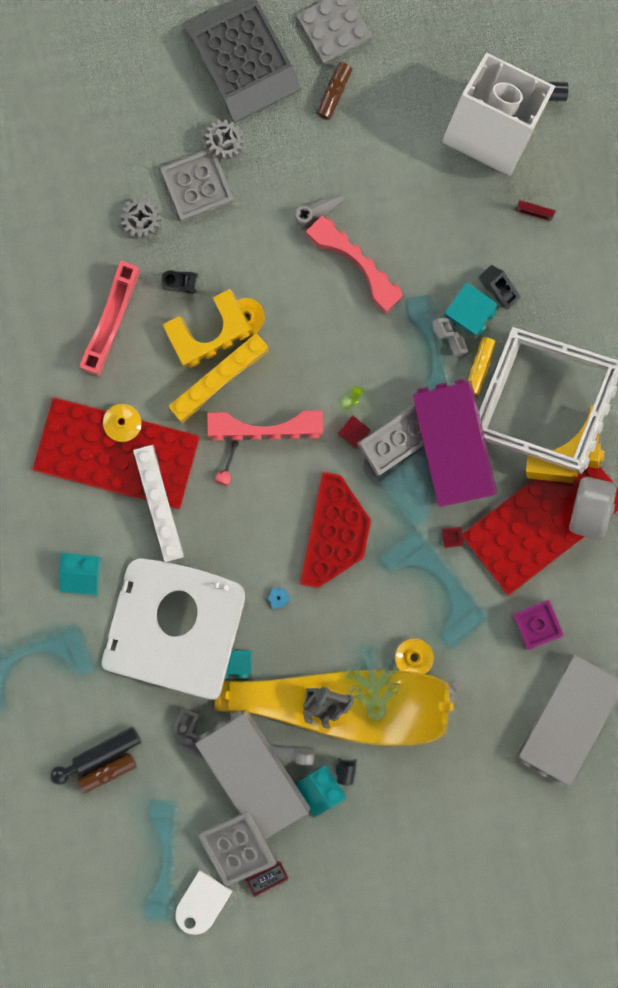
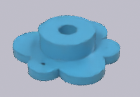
(275, 592)

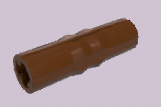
(334, 91)
(107, 773)

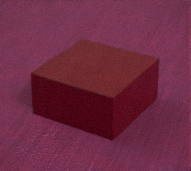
(353, 431)

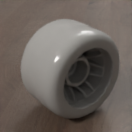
(593, 508)

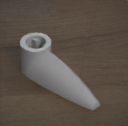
(317, 210)

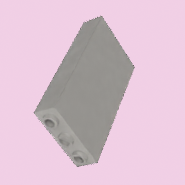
(570, 721)
(252, 773)

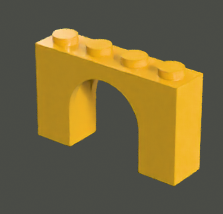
(234, 328)

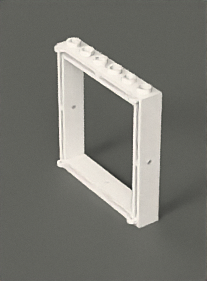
(594, 425)

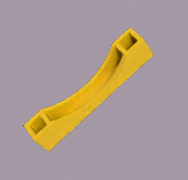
(219, 376)

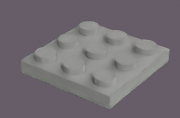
(334, 28)
(196, 185)
(237, 848)

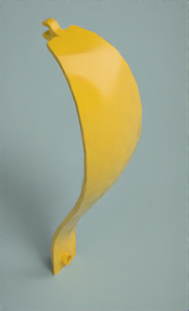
(412, 714)

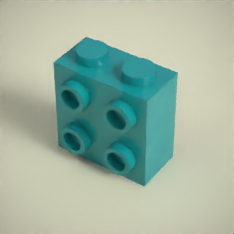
(471, 310)

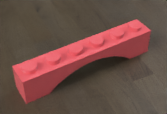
(327, 237)
(115, 308)
(225, 426)

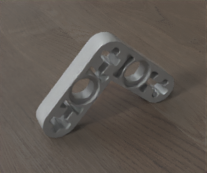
(303, 755)

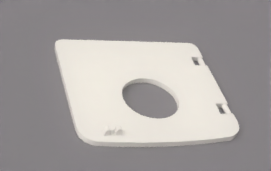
(186, 662)

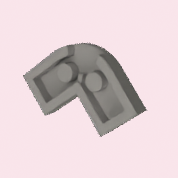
(444, 330)

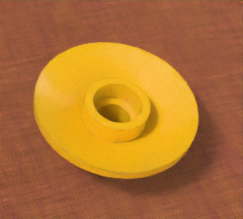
(256, 313)
(124, 432)
(421, 649)

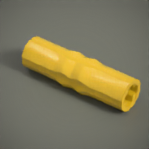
(481, 363)

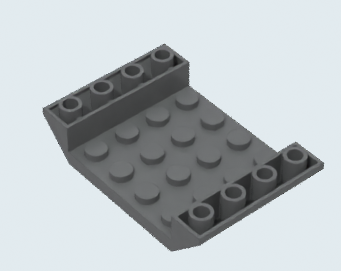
(243, 57)

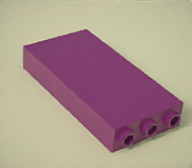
(454, 442)

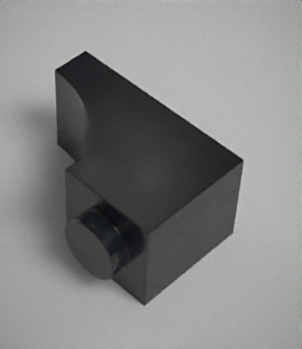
(499, 286)

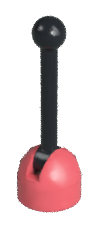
(223, 477)

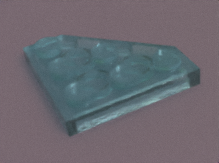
(411, 488)

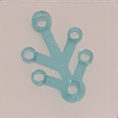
(373, 684)

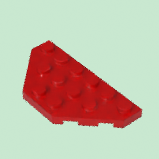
(336, 533)

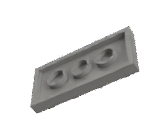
(393, 441)

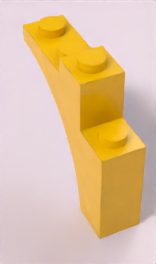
(543, 470)

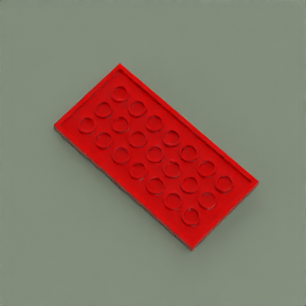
(82, 452)
(529, 530)

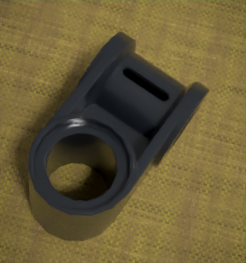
(181, 281)
(346, 771)

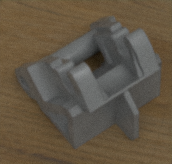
(325, 705)

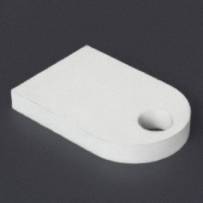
(202, 903)

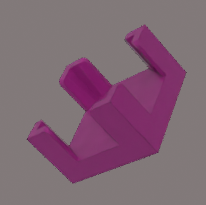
(537, 625)

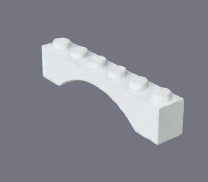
(158, 503)

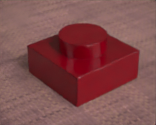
(452, 537)

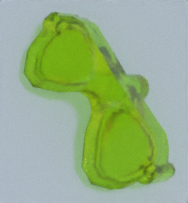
(349, 401)

